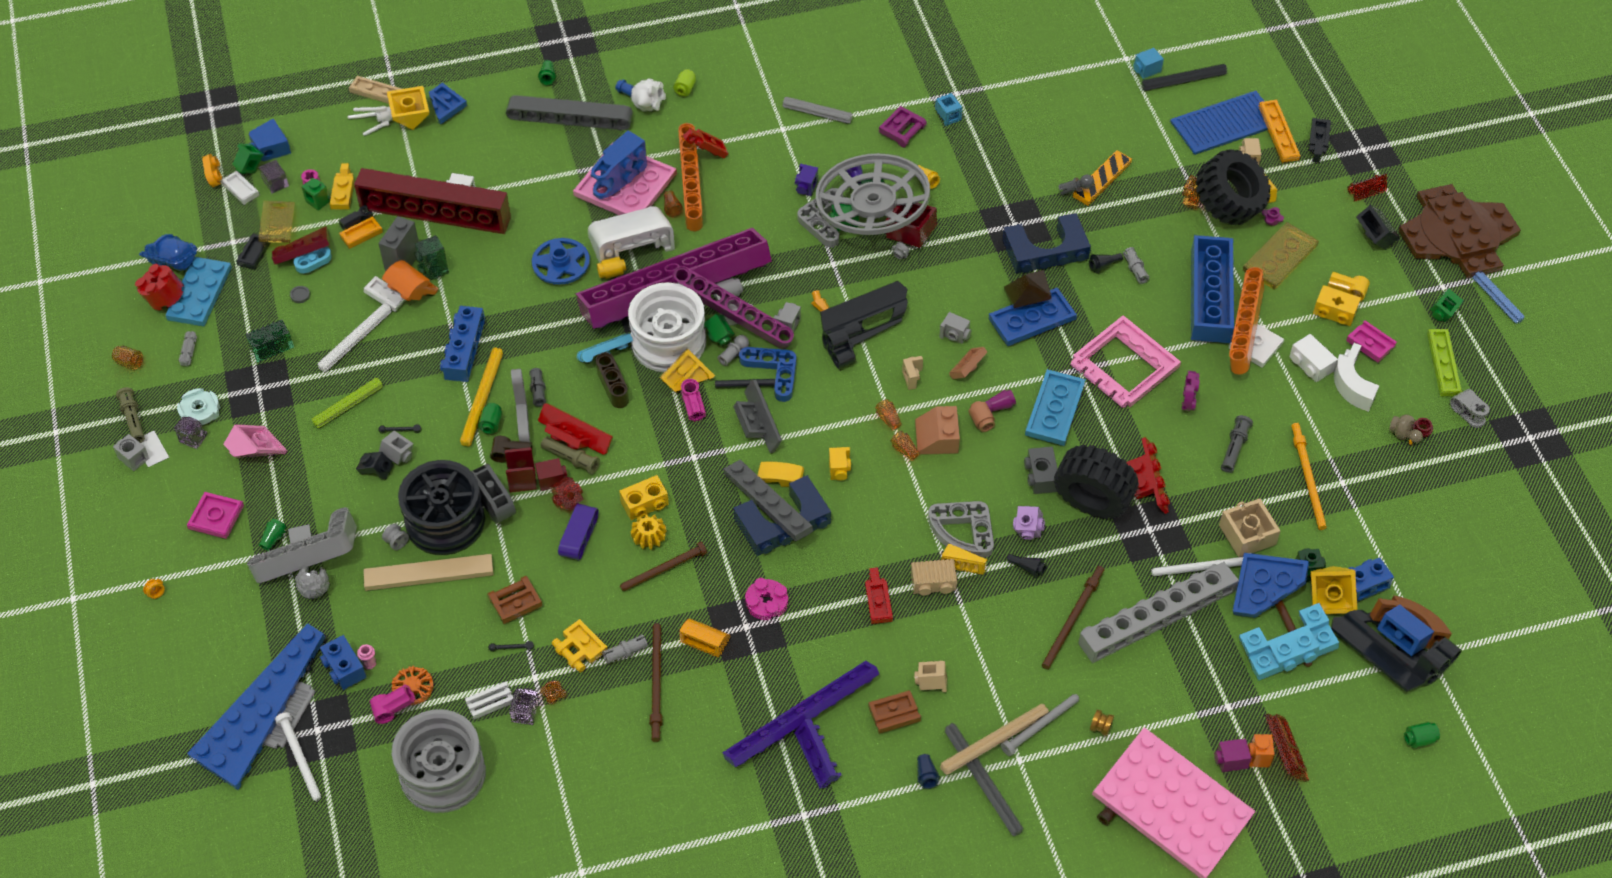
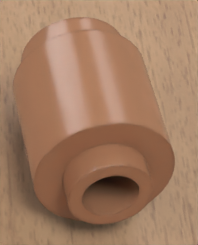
(982, 416)

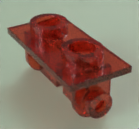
(1368, 187)

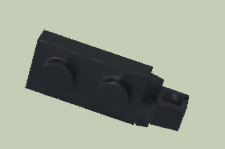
(1319, 138)

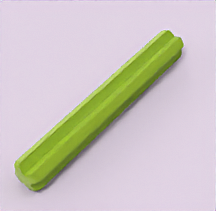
(347, 402)

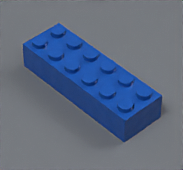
(1212, 289)

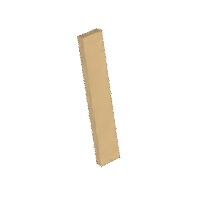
(428, 572)

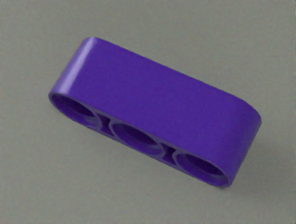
(578, 531)

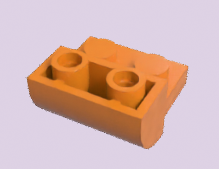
(408, 281)

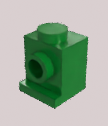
(247, 159)
(316, 194)
(1446, 305)
(719, 329)

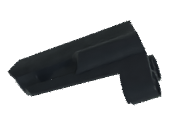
(844, 321)
(1393, 661)

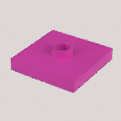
(215, 515)

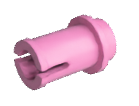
(366, 654)

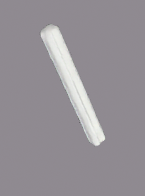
(354, 337)

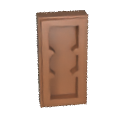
(968, 363)

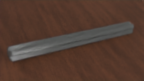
(985, 782)

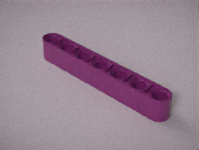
(738, 315)

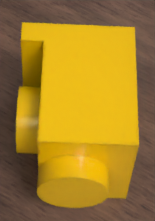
(839, 463)

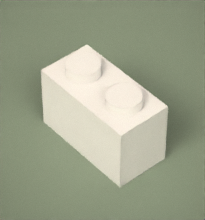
(1313, 358)

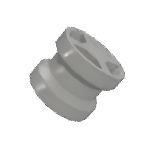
(395, 536)

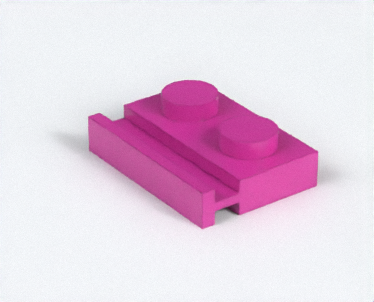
(1372, 341)

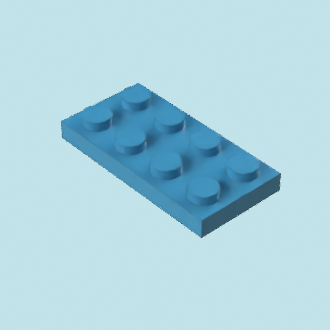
(200, 291)
(1055, 407)

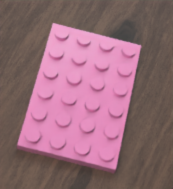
(1173, 803)

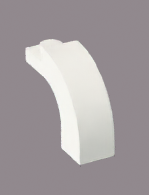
(1350, 384)

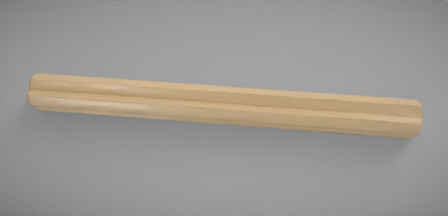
(993, 739)

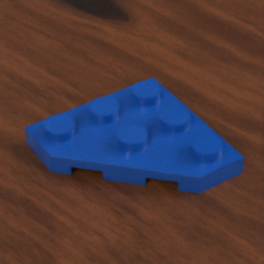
(1266, 582)

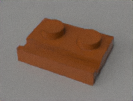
(894, 711)

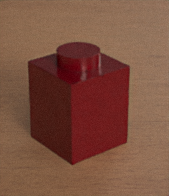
(550, 472)

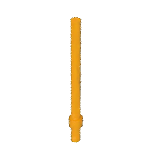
(1300, 443)

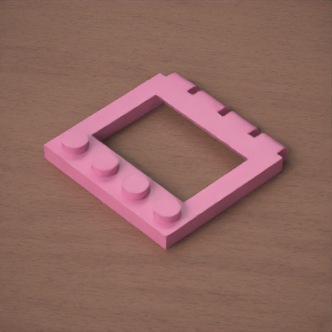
(1139, 343)

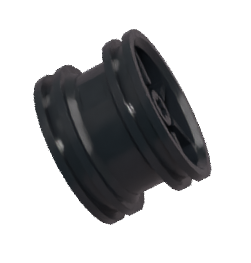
(440, 492)

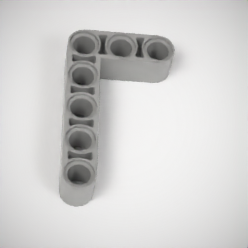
(307, 552)

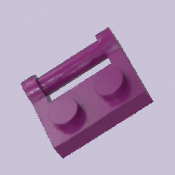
(898, 122)

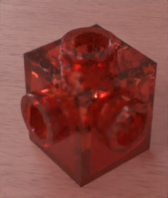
(566, 493)

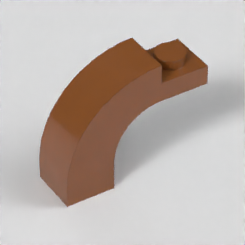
(1419, 611)

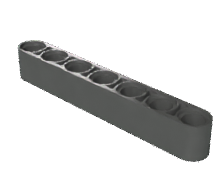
(569, 112)

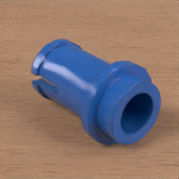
(623, 87)

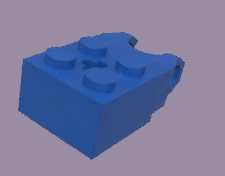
(619, 164)

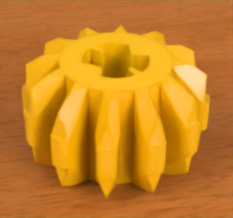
(648, 531)

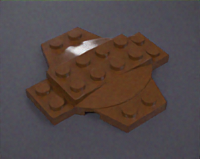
(1460, 230)

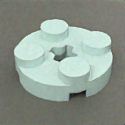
(196, 397)

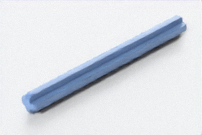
(1498, 297)

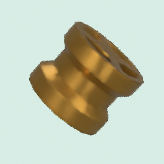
(1102, 722)

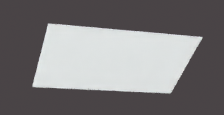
(154, 449)

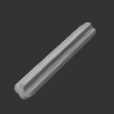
(818, 110)

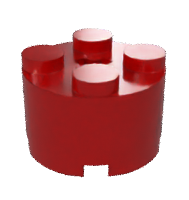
(160, 287)

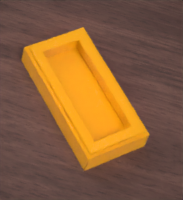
(361, 232)

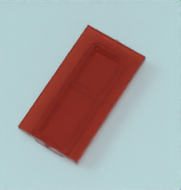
(1287, 746)

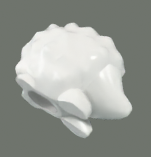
(648, 95)

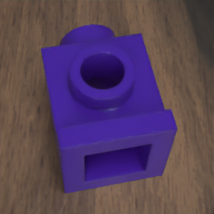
(806, 179)

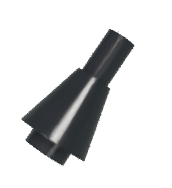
(1099, 262)
(1033, 566)

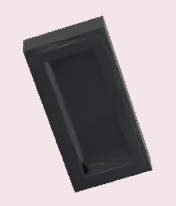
(252, 252)

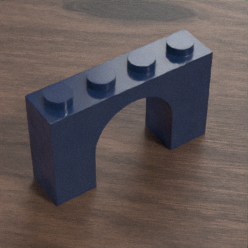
(1028, 257)
(766, 536)

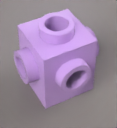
(1029, 522)

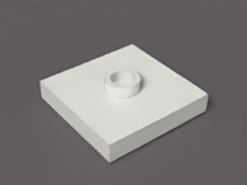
(1265, 345)

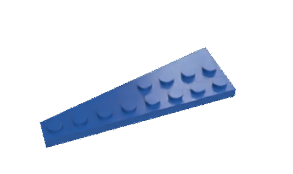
(240, 732)

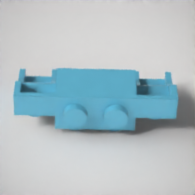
(1291, 648)

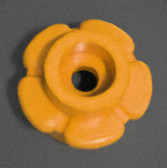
(154, 588)

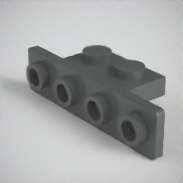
(756, 417)

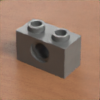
(1043, 460)

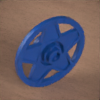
(560, 261)

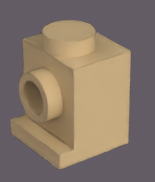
(1252, 147)
(931, 676)

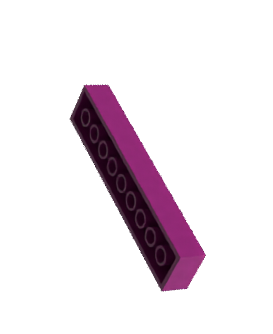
(713, 261)

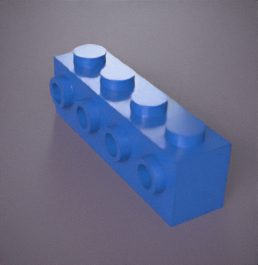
(463, 343)

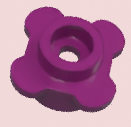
(1272, 216)

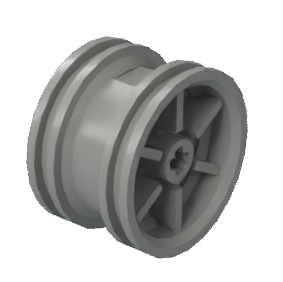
(437, 737)

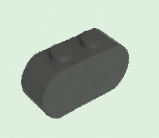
(493, 494)

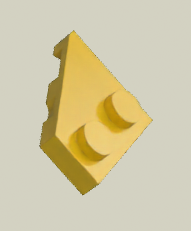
(685, 367)

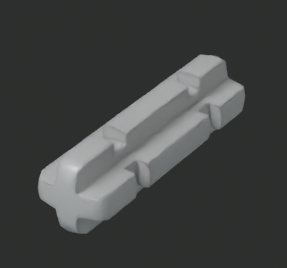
(187, 348)

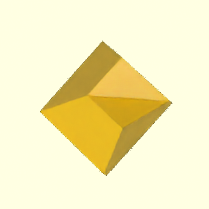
(408, 106)
(1334, 589)

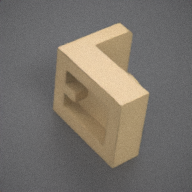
(911, 369)

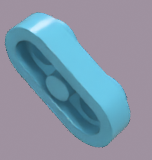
(312, 260)

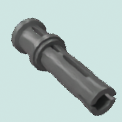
(1238, 437)

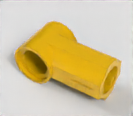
(1356, 286)

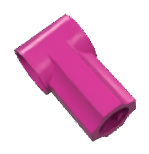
(692, 400)
(385, 705)

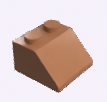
(938, 431)

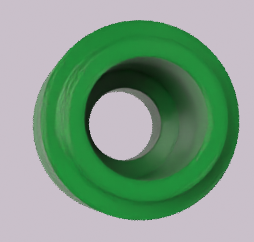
(490, 418)
(1421, 734)

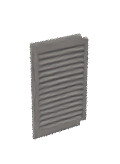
(295, 706)

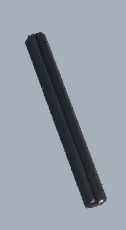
(1184, 77)

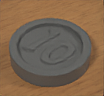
(300, 294)

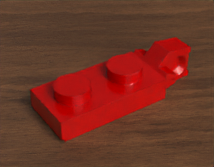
(706, 141)
(878, 598)

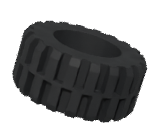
(1221, 198)
(1096, 481)

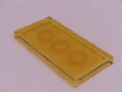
(1282, 254)

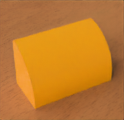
(703, 637)

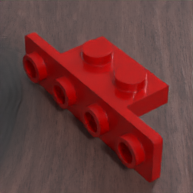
(573, 430)
(1149, 477)

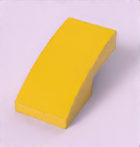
(780, 472)

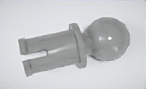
(733, 349)

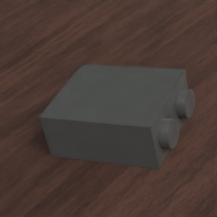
(399, 242)

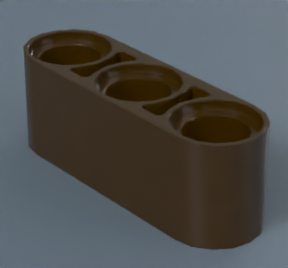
(612, 380)

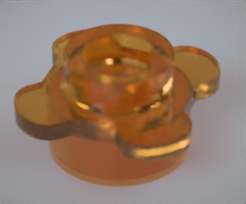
(552, 686)

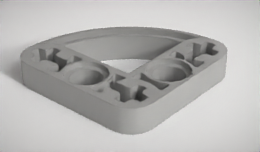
(974, 519)

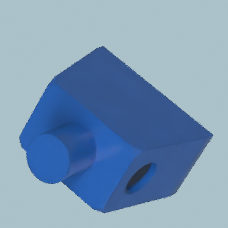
(269, 140)

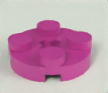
(763, 588)

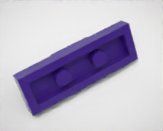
(816, 753)

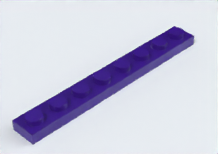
(807, 709)

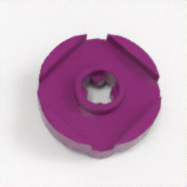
(1191, 384)

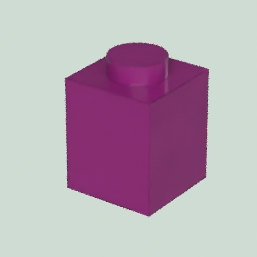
(1233, 755)

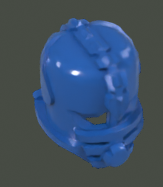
(170, 251)

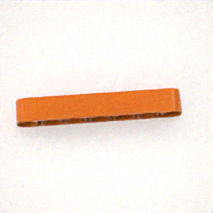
(690, 181)
(1246, 321)

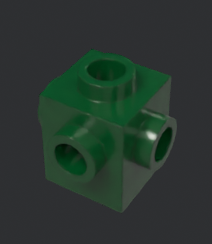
(1315, 560)

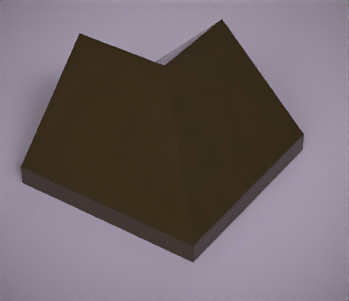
(1028, 289)

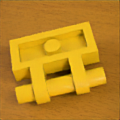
(584, 640)

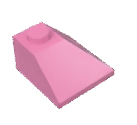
(252, 442)

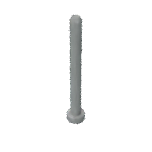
(1009, 747)

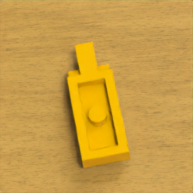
(342, 188)

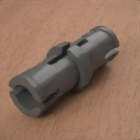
(537, 387)

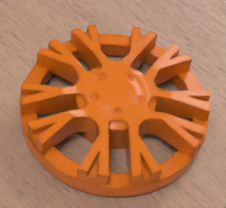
(415, 682)

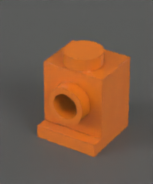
(1261, 750)

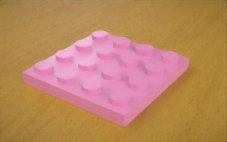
(635, 195)

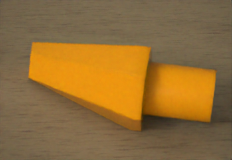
(819, 303)

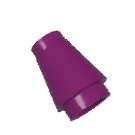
(1001, 401)

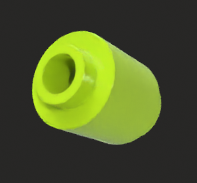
(684, 82)

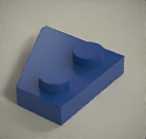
(446, 102)

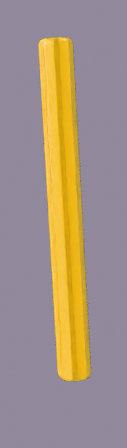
(481, 397)

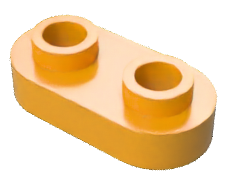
(211, 170)

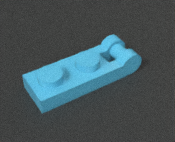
(618, 342)

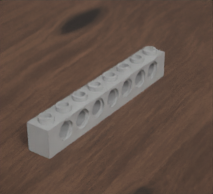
(1205, 594)

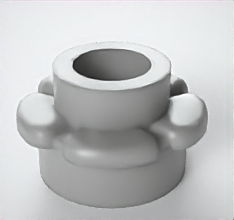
(900, 250)

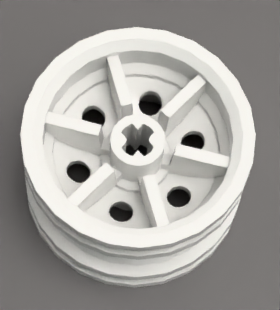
(660, 325)

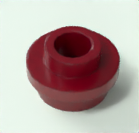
(1423, 423)

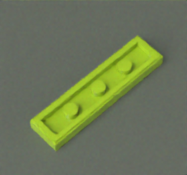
(1444, 362)

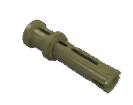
(125, 401)
(577, 457)

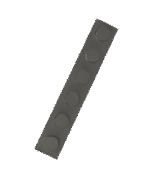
(768, 500)

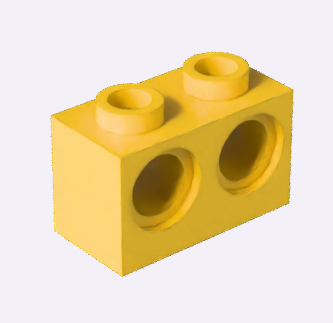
(642, 495)

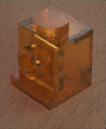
(1191, 197)

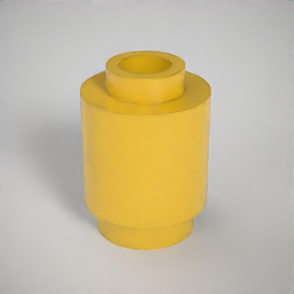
(611, 267)

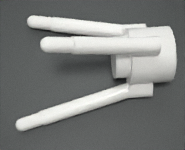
(382, 114)

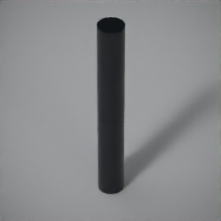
(743, 383)

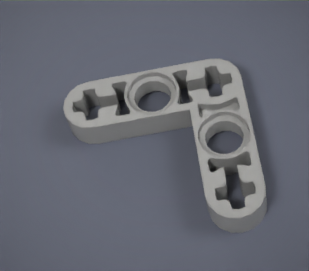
(816, 218)
(521, 405)

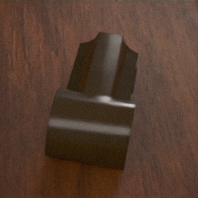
(503, 443)

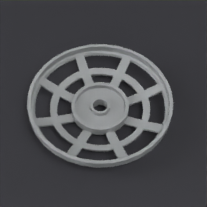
(882, 193)

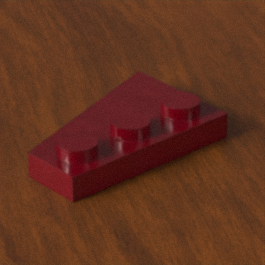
(301, 246)

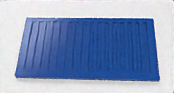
(1221, 123)

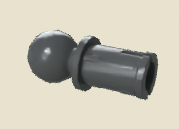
(1085, 182)

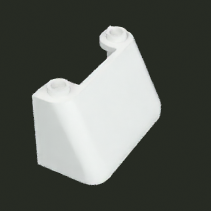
(630, 231)

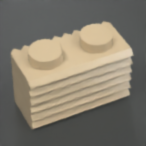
(933, 577)

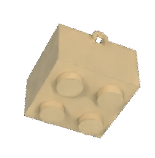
(1249, 527)

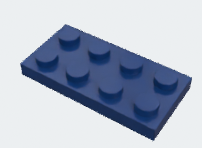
(1030, 320)

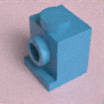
(948, 109)

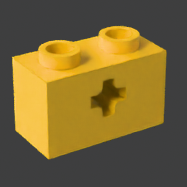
(1336, 305)

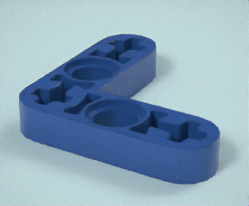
(781, 366)

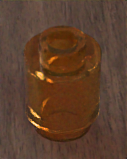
(127, 357)

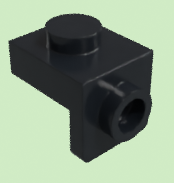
(375, 463)

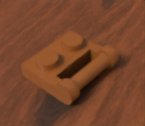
(516, 604)

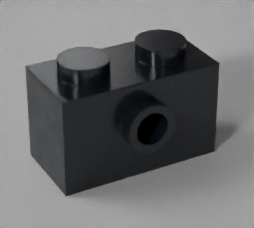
(1377, 227)

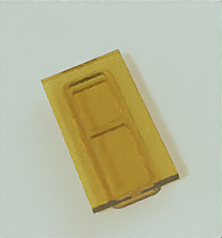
(276, 221)

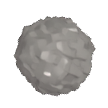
(312, 584)

